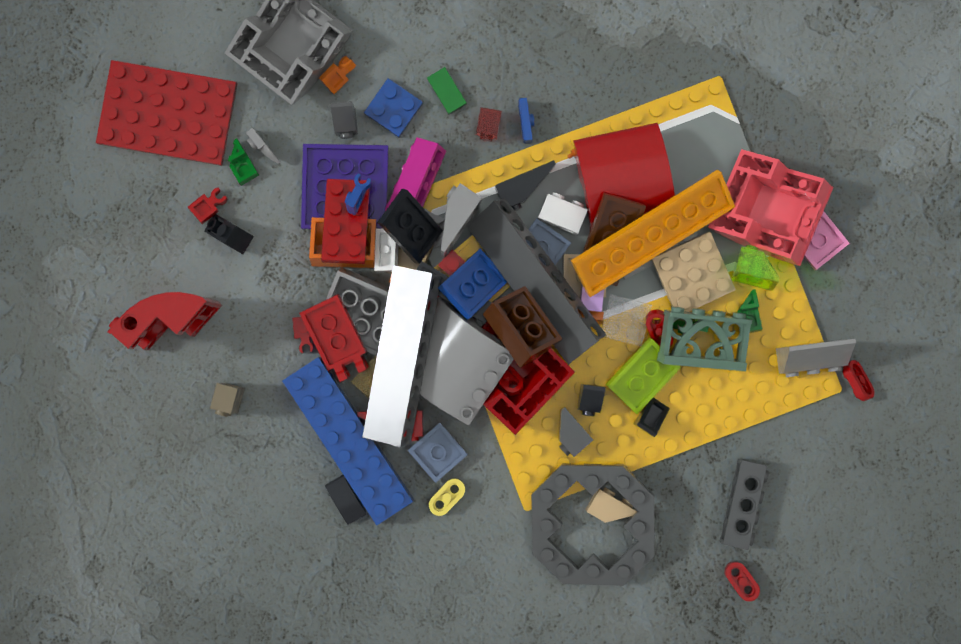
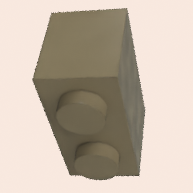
(226, 399)

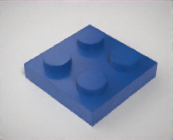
(393, 108)

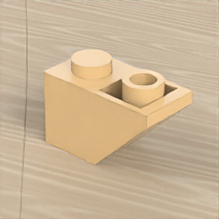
(607, 507)

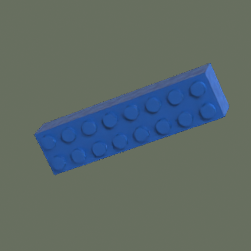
(341, 433)

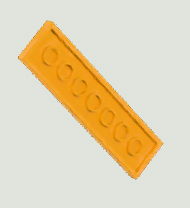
(653, 233)

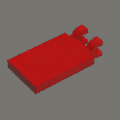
(335, 336)

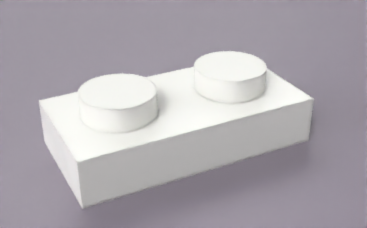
(385, 252)

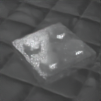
(625, 320)

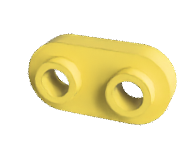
(447, 497)

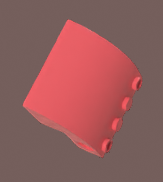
(773, 207)

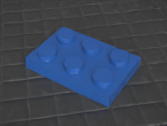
(473, 284)

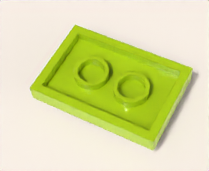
(641, 377)

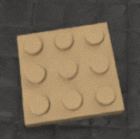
(693, 273)

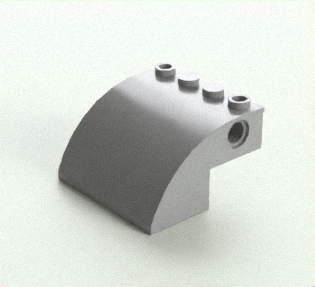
(288, 45)
(461, 363)

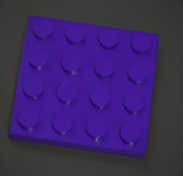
(342, 162)

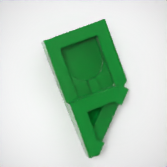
(241, 164)
(750, 308)

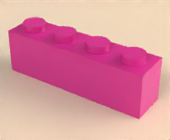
(419, 170)

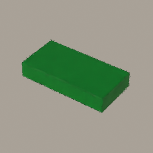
(446, 90)

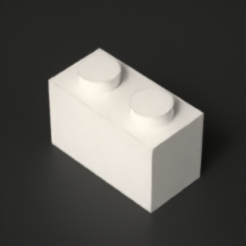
(562, 213)

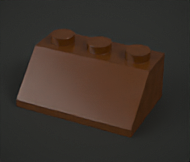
(522, 326)

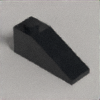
(522, 186)

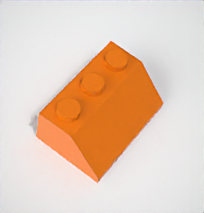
(316, 245)

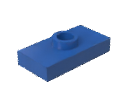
(526, 120)

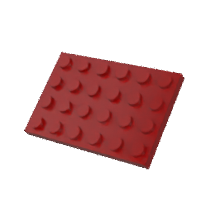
(166, 113)

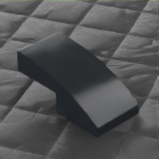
(345, 499)

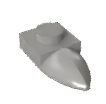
(257, 142)

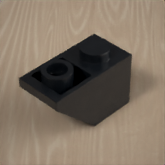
(228, 233)

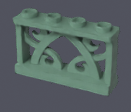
(725, 359)

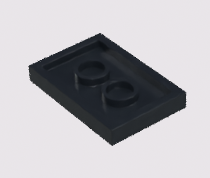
(410, 226)

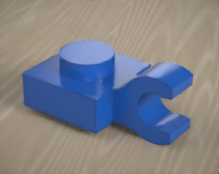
(354, 199)

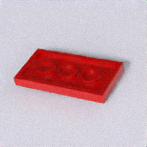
(343, 232)

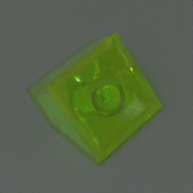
(754, 269)

